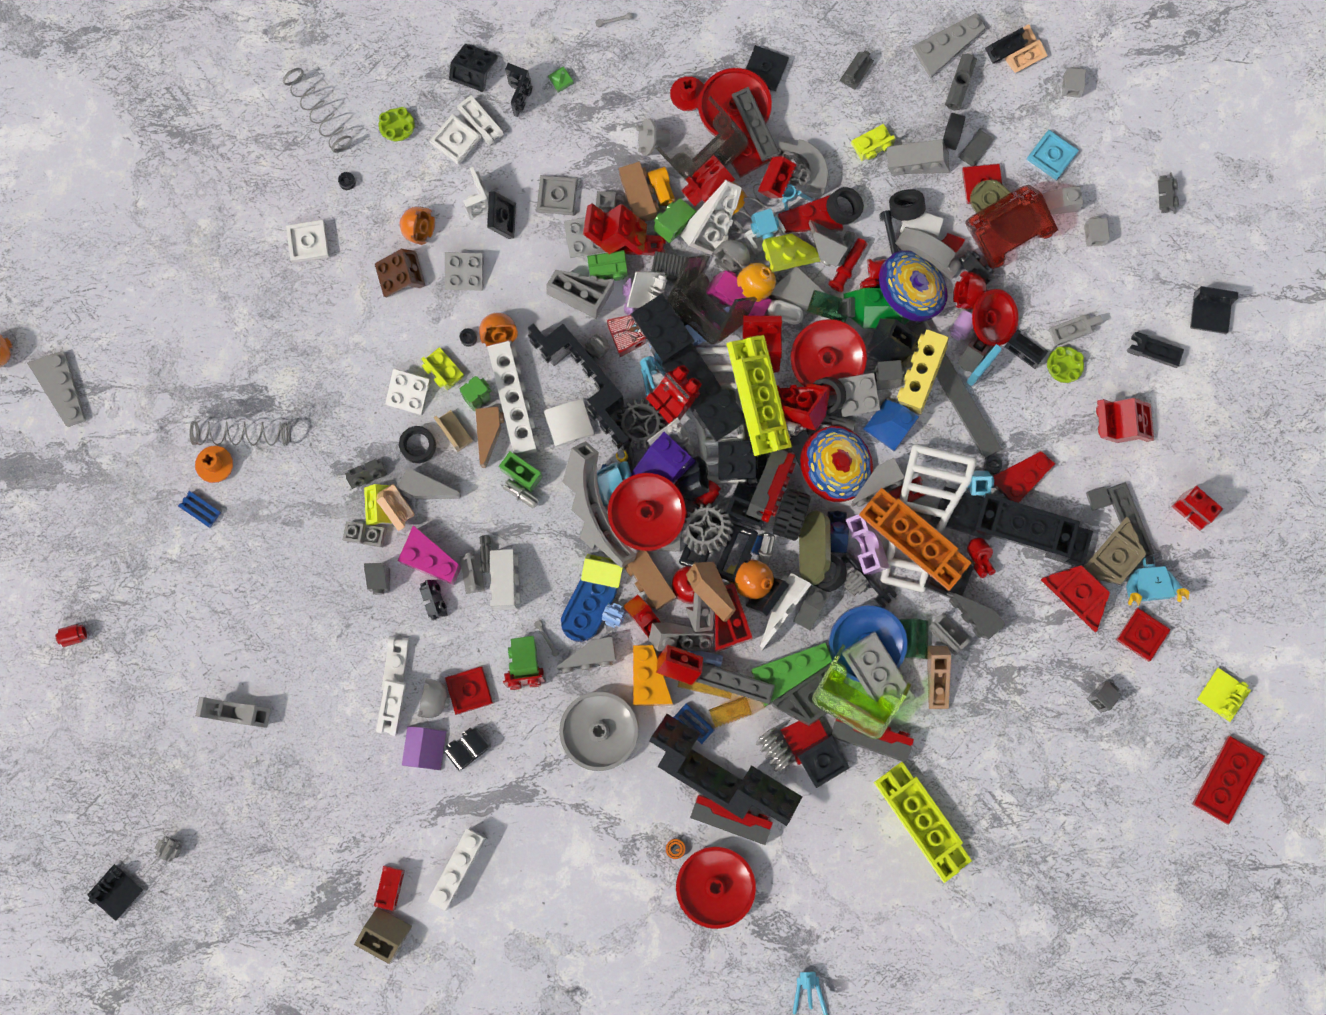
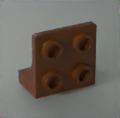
(399, 271)

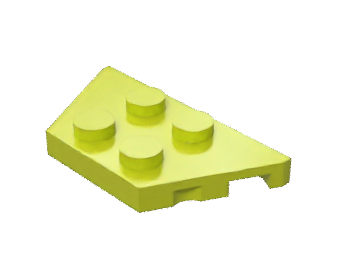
(788, 252)

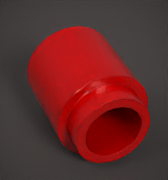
(709, 497)
(71, 635)

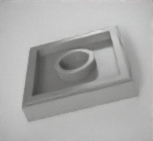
(556, 195)

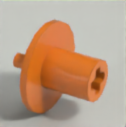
(214, 464)

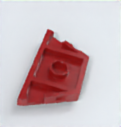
(1080, 593)

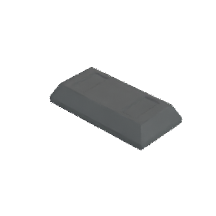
(976, 148)

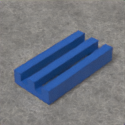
(187, 500)
(706, 735)

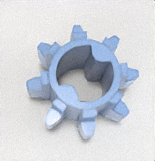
(614, 615)

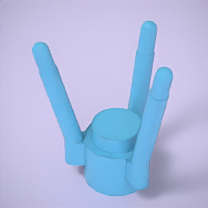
(791, 194)
(649, 368)
(807, 980)

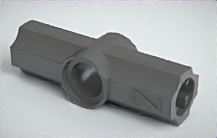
(957, 90)

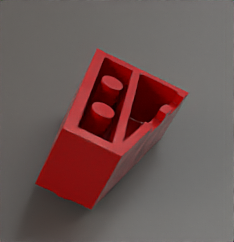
(735, 629)

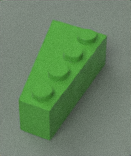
(793, 669)

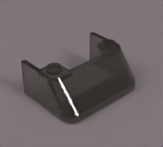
(725, 146)
(699, 309)

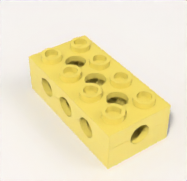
(933, 343)

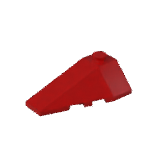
(805, 404)

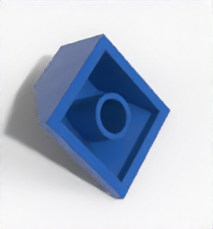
(891, 423)

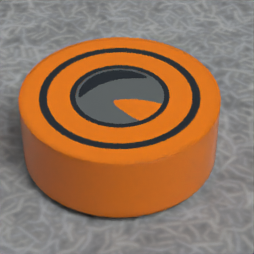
(675, 848)

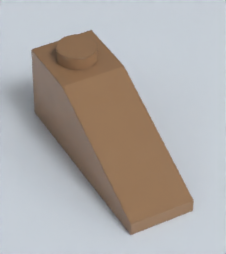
(488, 431)
(710, 588)
(938, 676)

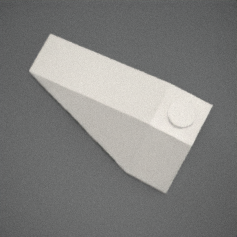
(713, 219)
(785, 605)

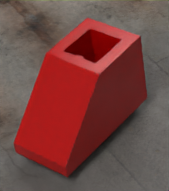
(641, 614)

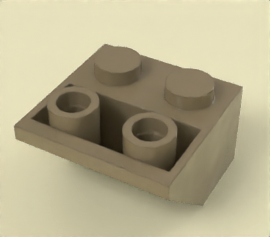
(383, 935)

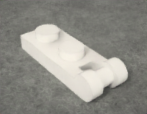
(480, 119)
(395, 662)
(391, 707)

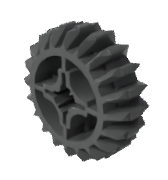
(634, 428)

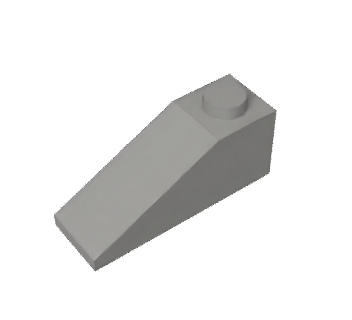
(1064, 200)
(422, 487)

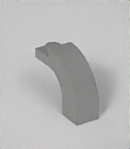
(813, 159)
(931, 250)
(233, 712)

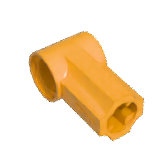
(660, 182)

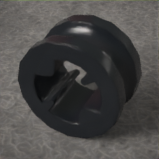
(342, 176)
(468, 331)
(998, 462)

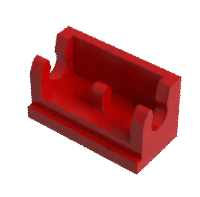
(389, 888)

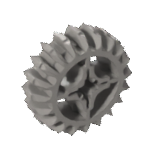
(693, 525)

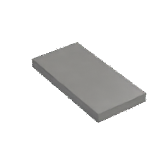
(876, 669)

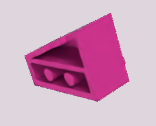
(725, 288)
(428, 558)

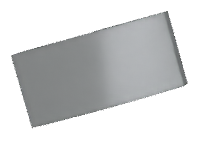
(364, 534)

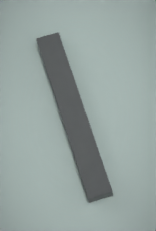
(962, 402)

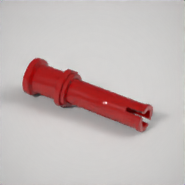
(845, 271)

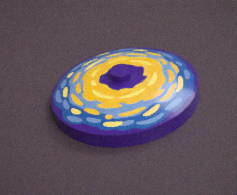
(913, 286)

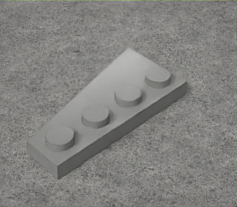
(946, 44)
(58, 383)

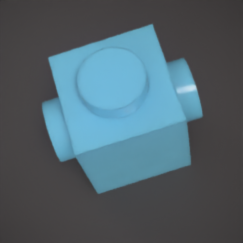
(764, 224)
(981, 483)

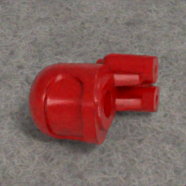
(873, 272)
(981, 553)

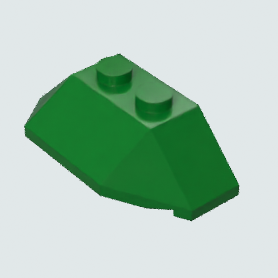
(871, 306)

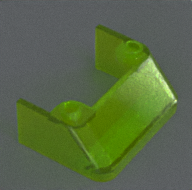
(852, 705)

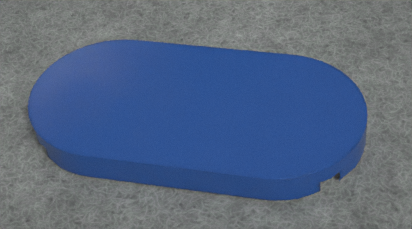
(585, 610)

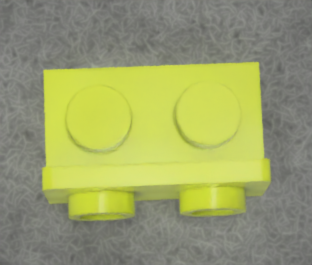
(873, 142)
(442, 368)

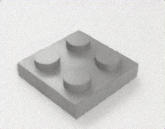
(860, 394)

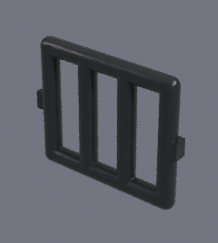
(745, 557)

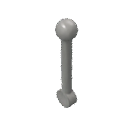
(599, 23)
(555, 652)

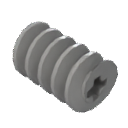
(775, 750)

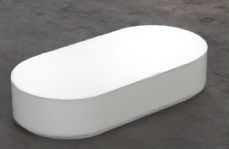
(790, 313)

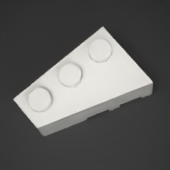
(504, 580)

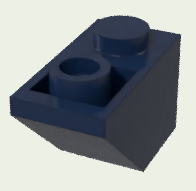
(838, 531)

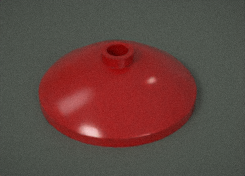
(995, 317)

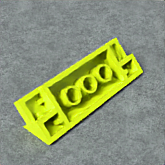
(759, 395)
(923, 821)

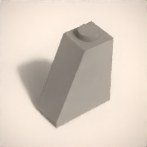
(795, 289)

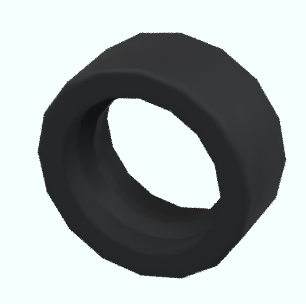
(953, 130)
(854, 199)
(909, 212)
(840, 391)
(403, 442)
(839, 577)

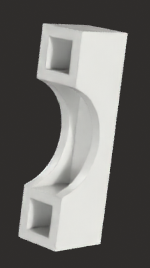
(456, 869)

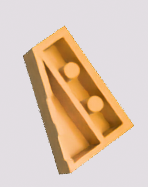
(648, 686)

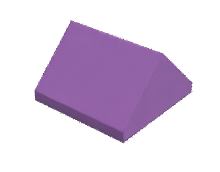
(424, 748)

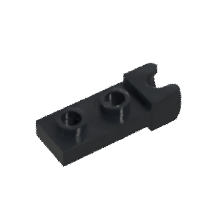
(1155, 350)

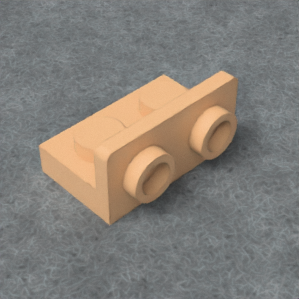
(395, 506)

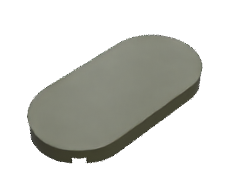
(986, 194)
(814, 547)

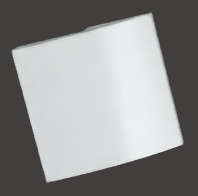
(568, 422)

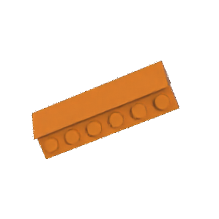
(915, 538)

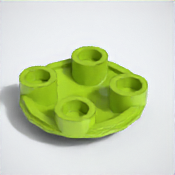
(396, 124)
(1065, 364)

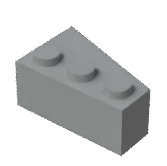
(918, 158)
(579, 291)

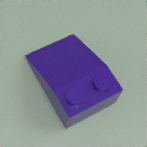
(665, 459)

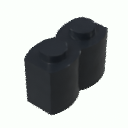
(694, 480)
(467, 748)

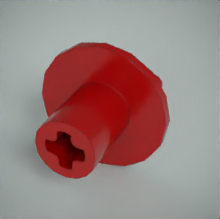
(685, 93)

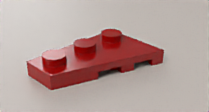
(798, 218)
(1023, 476)

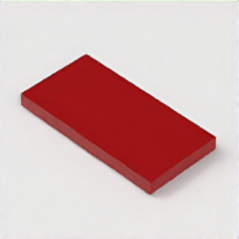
(1228, 780)

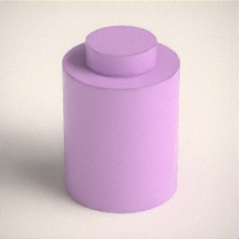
(962, 326)

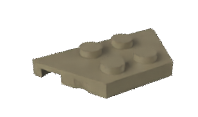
(1117, 555)

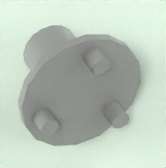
(650, 137)

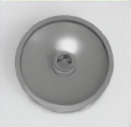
(598, 731)

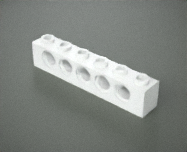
(497, 354)

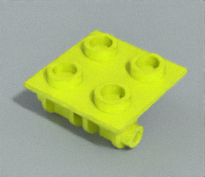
(1224, 694)

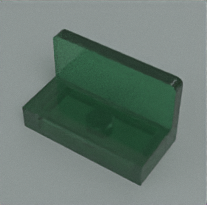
(826, 306)
(917, 638)

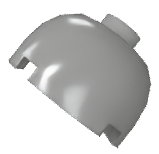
(732, 256)
(433, 699)

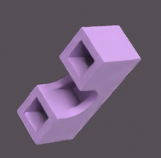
(873, 555)

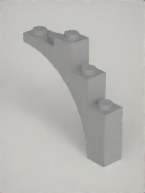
(587, 504)

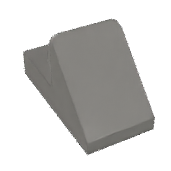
(700, 615)

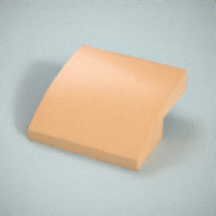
(1029, 54)

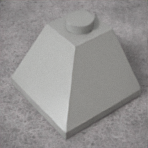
(828, 244)

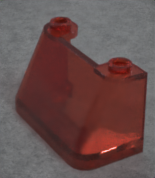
(1011, 223)

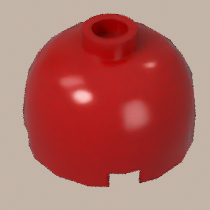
(968, 290)
(682, 587)

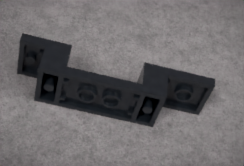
(674, 347)
(602, 403)
(1019, 524)
(717, 783)

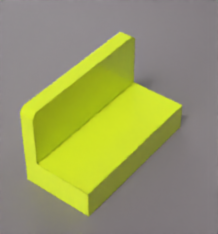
(373, 510)
(601, 571)

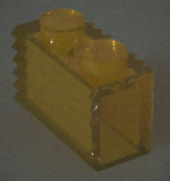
(730, 712)

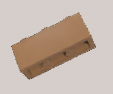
(638, 191)
(650, 581)

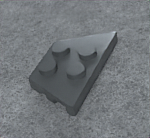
(799, 701)

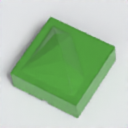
(560, 79)

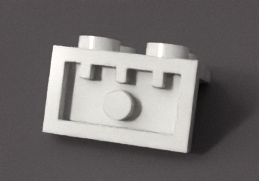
(477, 204)

